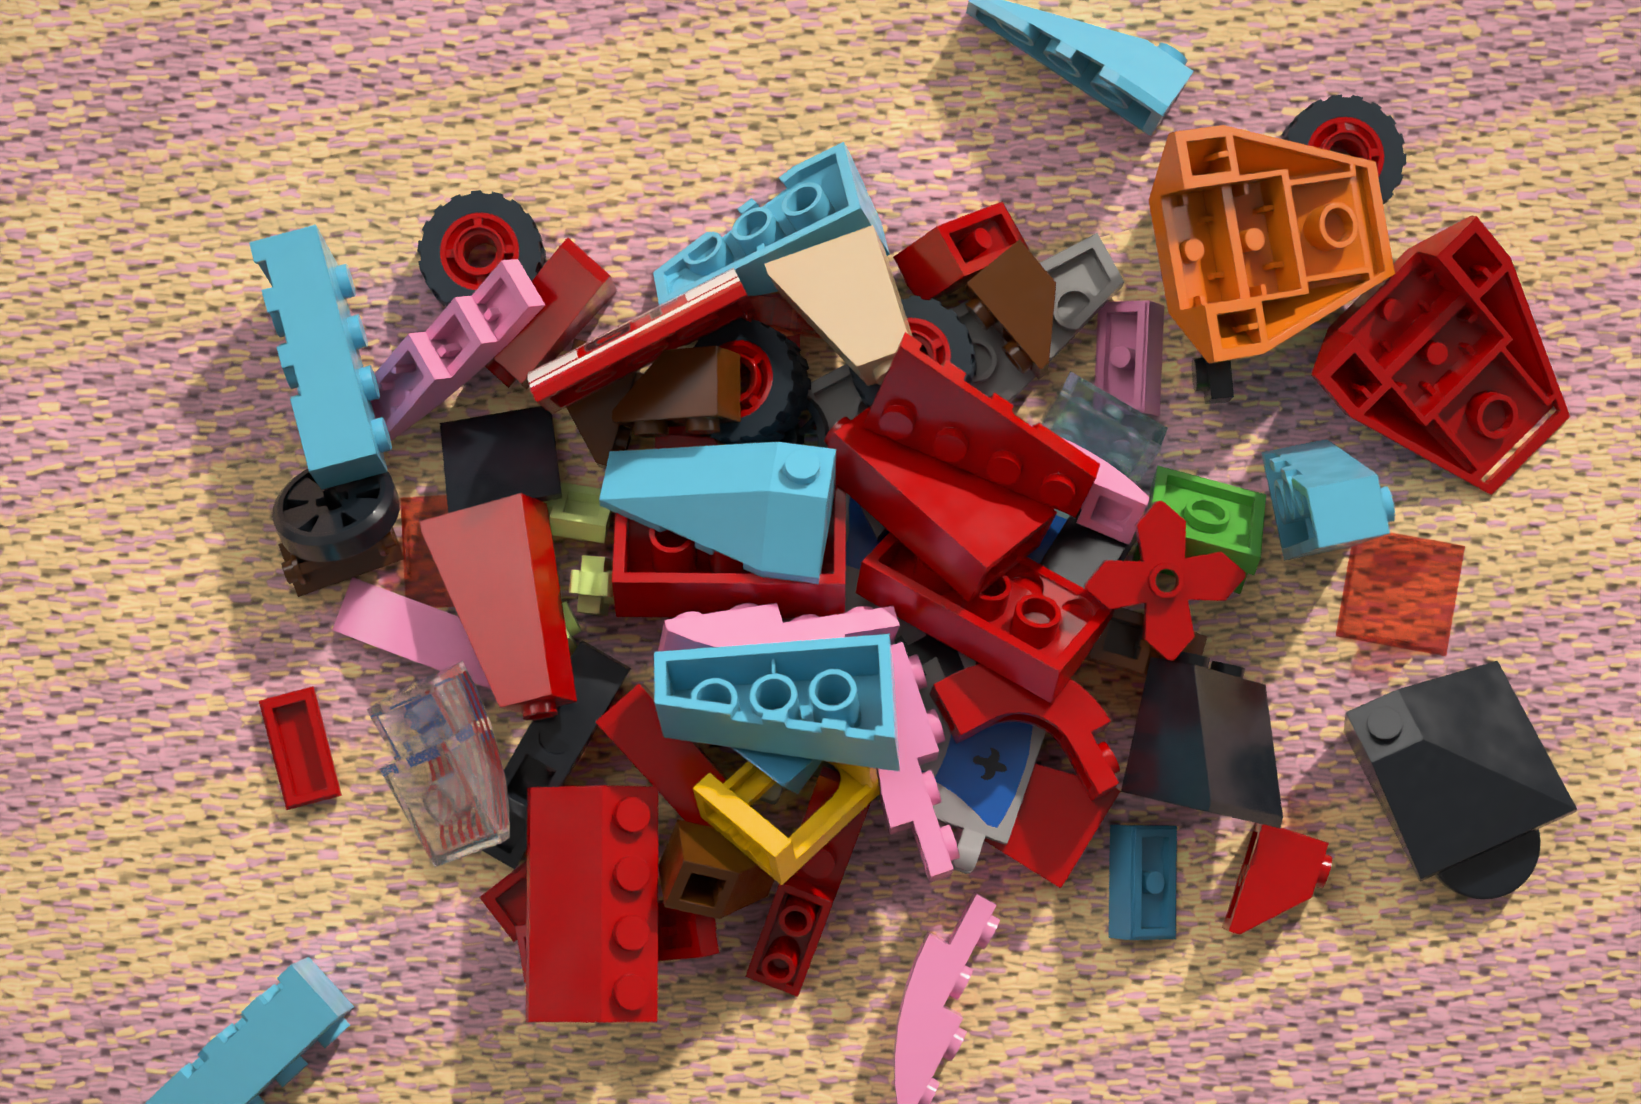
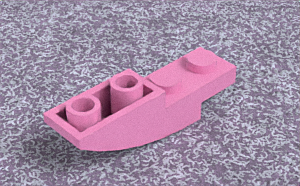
(763, 624)
(910, 794)
(924, 1024)

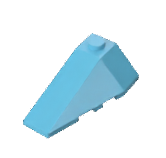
(1110, 66)
(820, 204)
(743, 500)

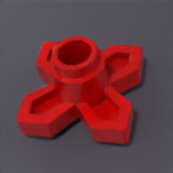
(1162, 546)

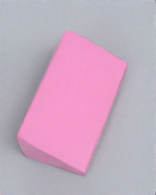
(1131, 353)

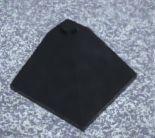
(1456, 767)

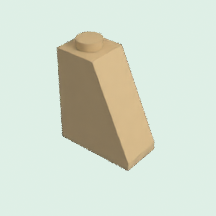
(847, 298)

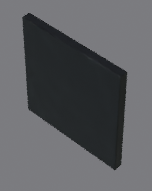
(500, 457)

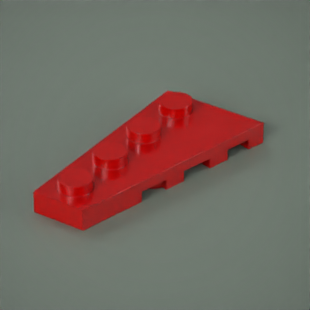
(954, 422)

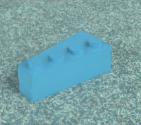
(323, 357)
(1324, 499)
(785, 698)
(264, 1042)

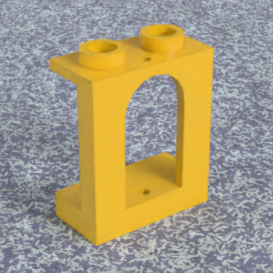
(729, 812)

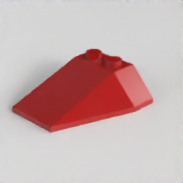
(1446, 358)

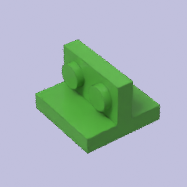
(1216, 517)

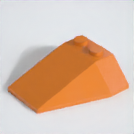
(1262, 236)

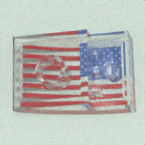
(444, 764)

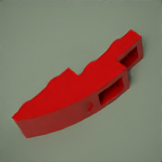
(804, 902)

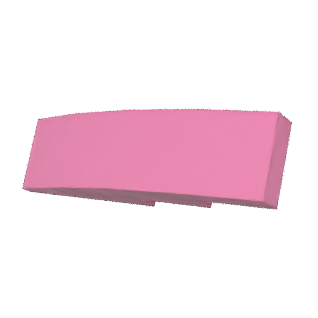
(455, 347)

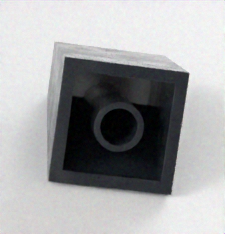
(1205, 741)

